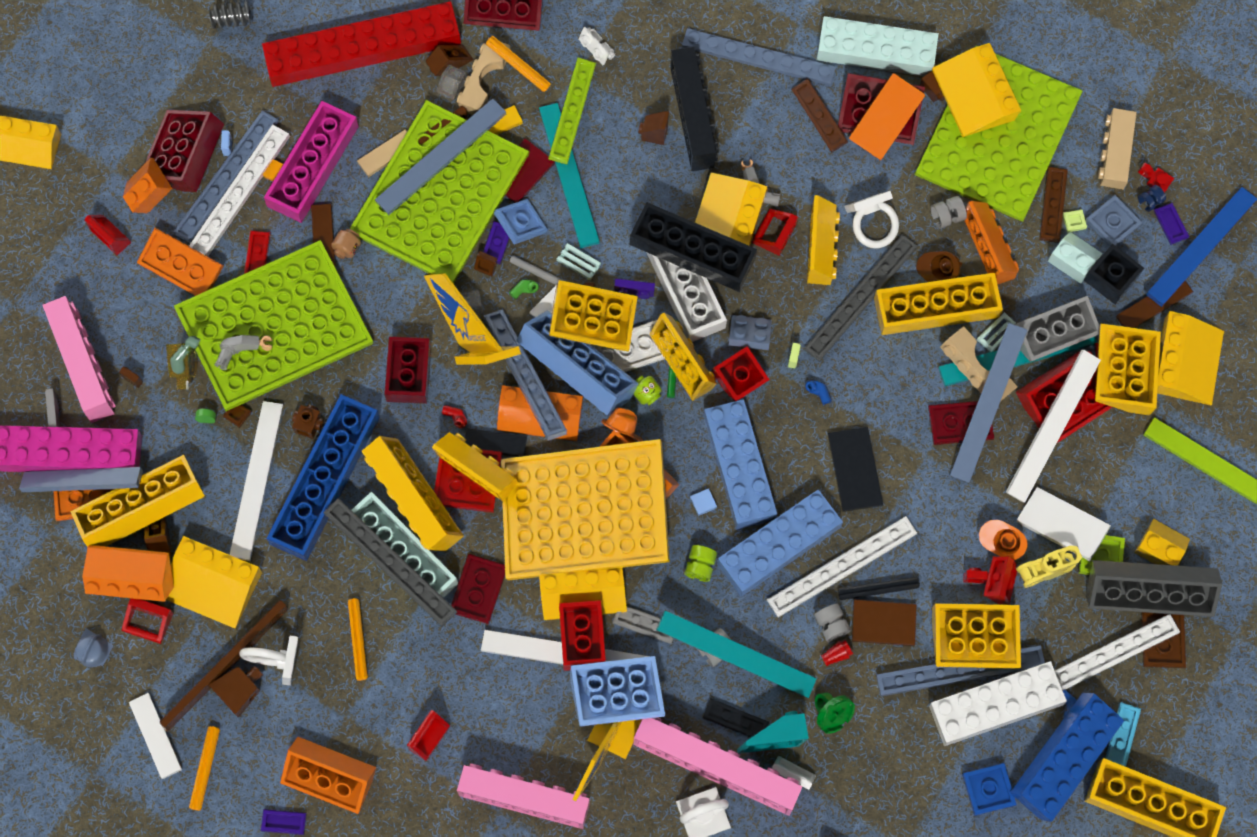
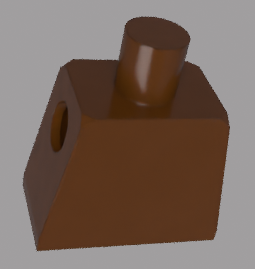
(237, 688)

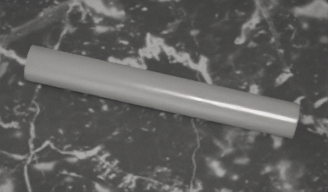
(534, 270)

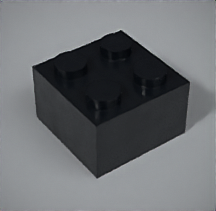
(1113, 274)

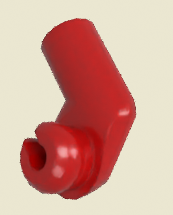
(457, 415)

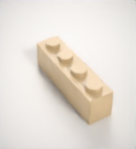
(1118, 148)

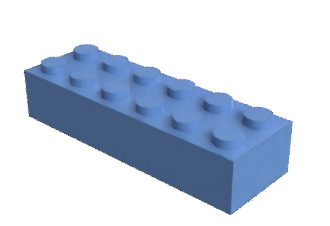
(578, 365)
(740, 464)
(779, 543)

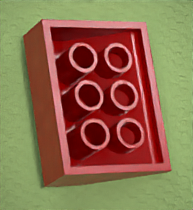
(1040, 394)

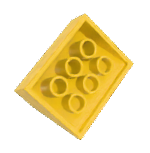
(976, 90)
(732, 207)
(593, 315)
(682, 357)
(1188, 358)
(1128, 368)
(212, 582)
(976, 635)

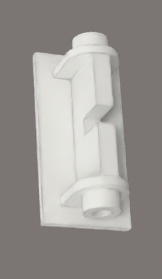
(591, 40)

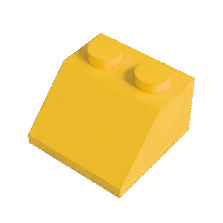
(1162, 545)

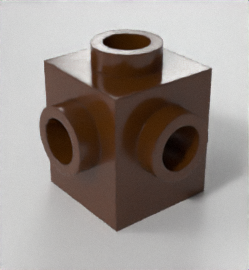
(307, 421)

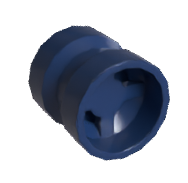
(1153, 197)

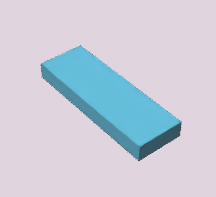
(1121, 742)

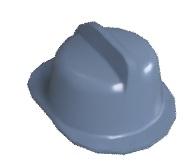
(92, 649)

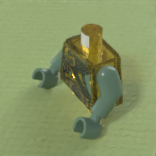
(182, 361)

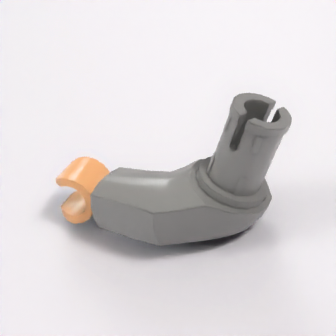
(750, 174)
(237, 344)

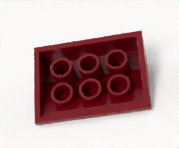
(504, 13)
(858, 97)
(185, 147)

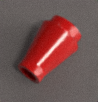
(838, 652)

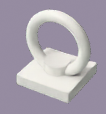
(869, 206)
(283, 659)
(704, 814)

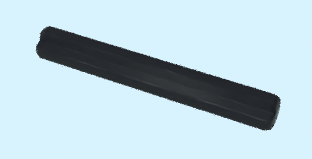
(878, 588)

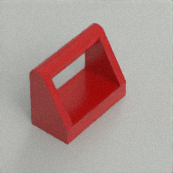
(107, 233)
(776, 248)
(1001, 580)
(149, 608)
(428, 735)

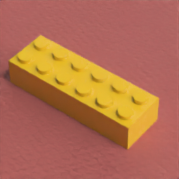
(938, 303)
(412, 494)
(132, 509)
(1153, 802)

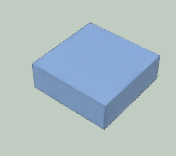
(226, 143)
(703, 502)

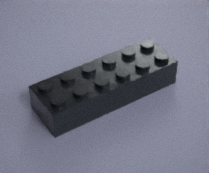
(693, 109)
(692, 247)

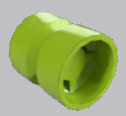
(701, 561)

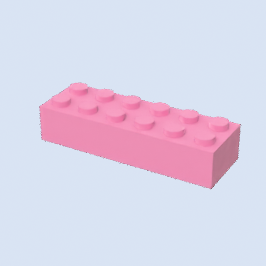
(79, 359)
(523, 796)

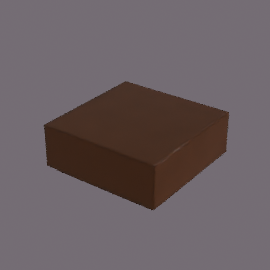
(485, 263)
(131, 377)
(237, 415)

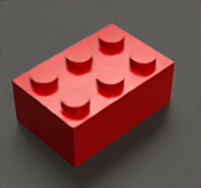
(581, 633)

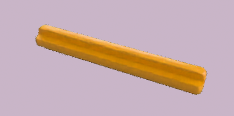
(517, 63)
(357, 639)
(204, 768)

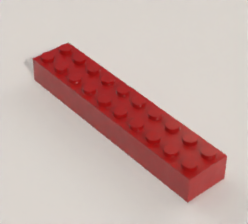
(360, 44)

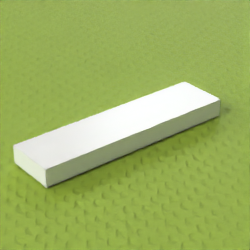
(155, 736)

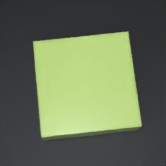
(1074, 220)
(794, 355)

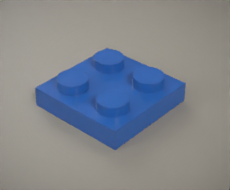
(989, 789)

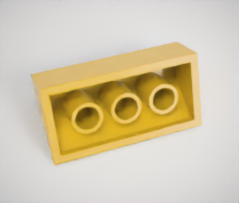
(28, 142)
(822, 242)
(475, 466)
(583, 586)

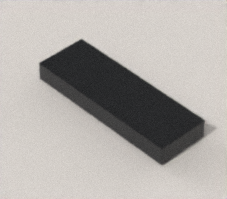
(506, 443)
(734, 718)

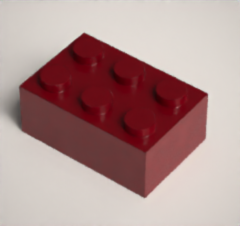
(407, 370)

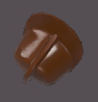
(938, 266)

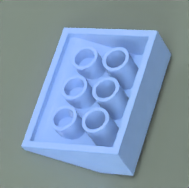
(616, 691)

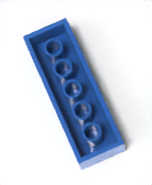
(1067, 756)

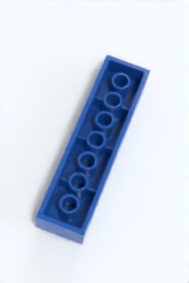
(323, 477)

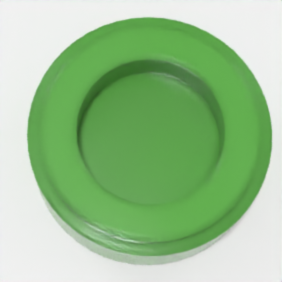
(205, 416)

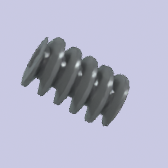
(230, 15)

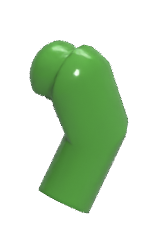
(524, 286)

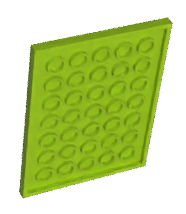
(1009, 159)
(452, 210)
(293, 302)

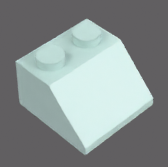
(1074, 257)

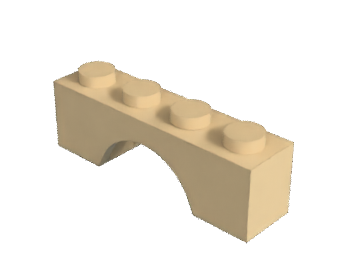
(473, 96)
(961, 351)

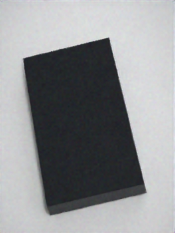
(855, 469)

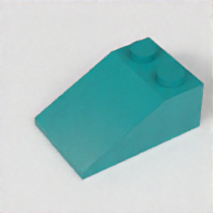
(784, 733)

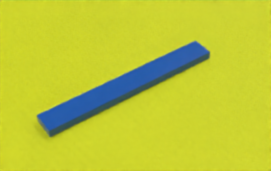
(1201, 247)

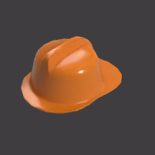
(623, 421)
(997, 535)

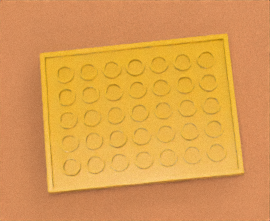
(586, 510)

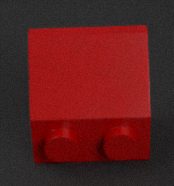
(740, 374)

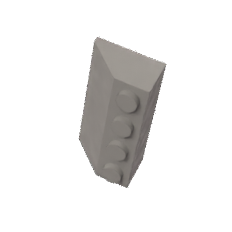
(1059, 328)

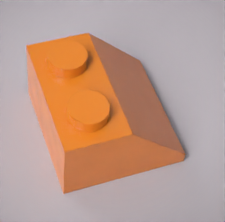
(146, 188)

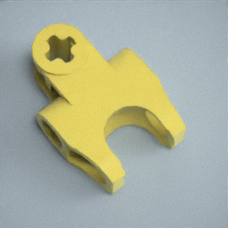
(1049, 567)

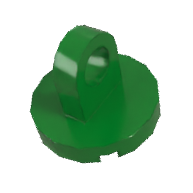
(833, 712)

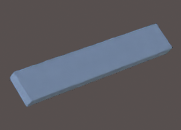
(81, 479)

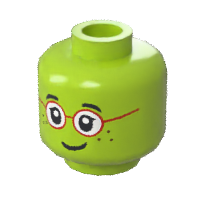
(647, 390)

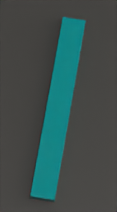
(571, 183)
(951, 375)
(736, 654)

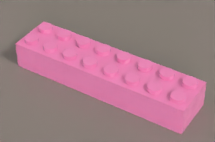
(717, 764)

